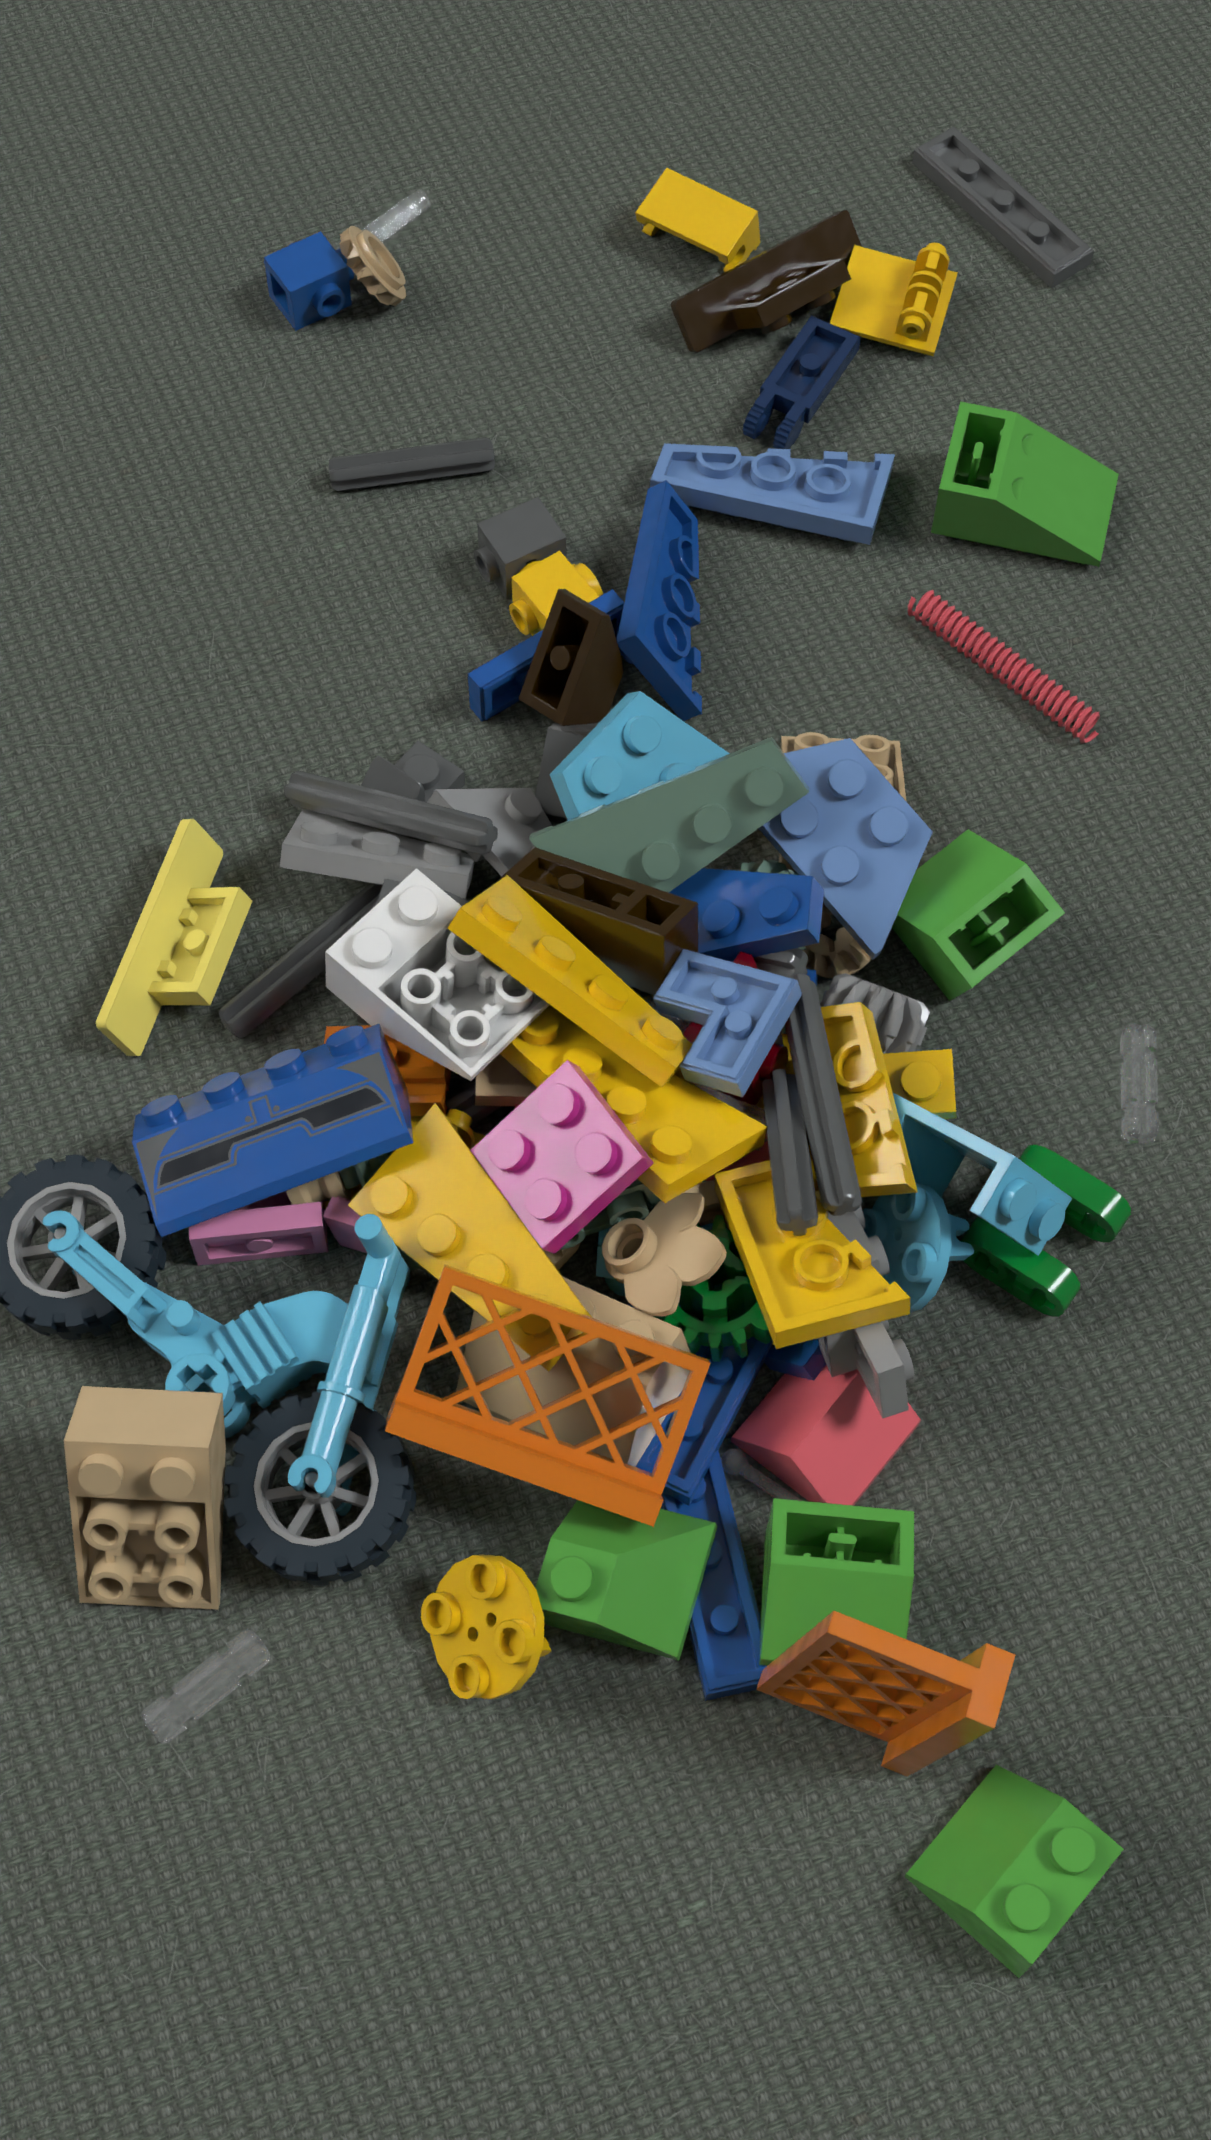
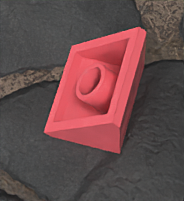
(824, 1436)

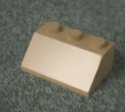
(596, 1360)

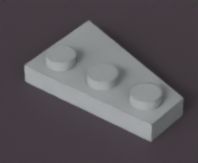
(370, 855)

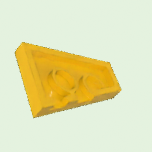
(867, 1102)
(803, 1282)

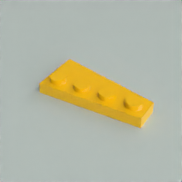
(562, 971)
(451, 1213)

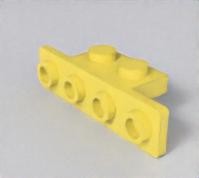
(177, 943)

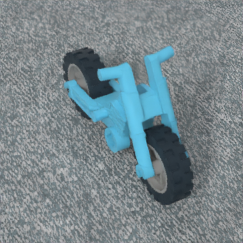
(244, 1360)

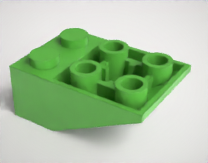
(1022, 488)

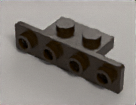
(770, 284)

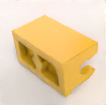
(700, 218)

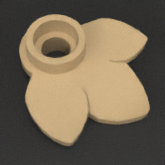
(662, 1254)

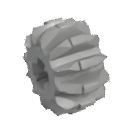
(897, 1017)

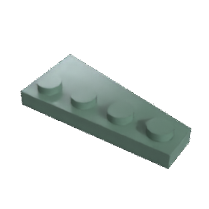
(681, 823)

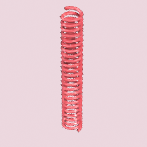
(960, 627)

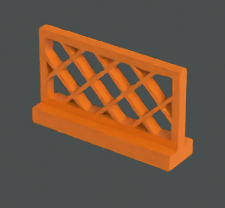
(529, 1454)
(892, 1688)

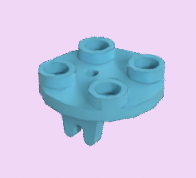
(917, 1240)

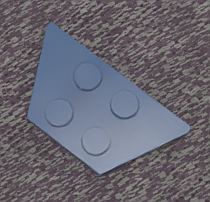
(851, 838)

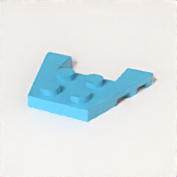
(628, 752)

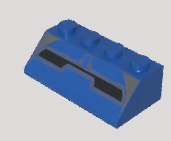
(271, 1128)

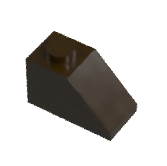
(574, 664)

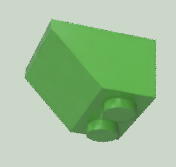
(1013, 1866)

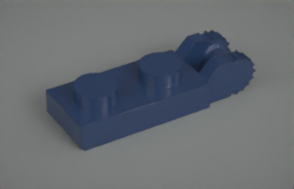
(802, 380)

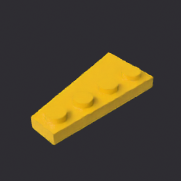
(675, 1124)

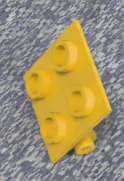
(896, 297)

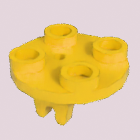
(504, 1650)

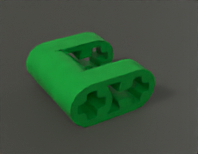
(1042, 1279)

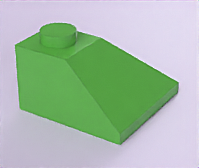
(625, 1577)

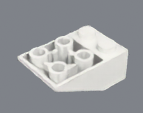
(427, 982)

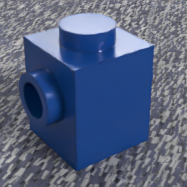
(308, 280)

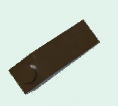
(619, 920)

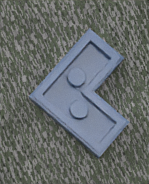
(739, 1015)

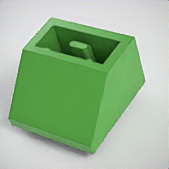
(971, 912)
(832, 1561)

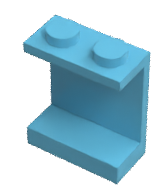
(1014, 1195)

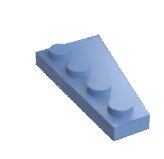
(801, 494)

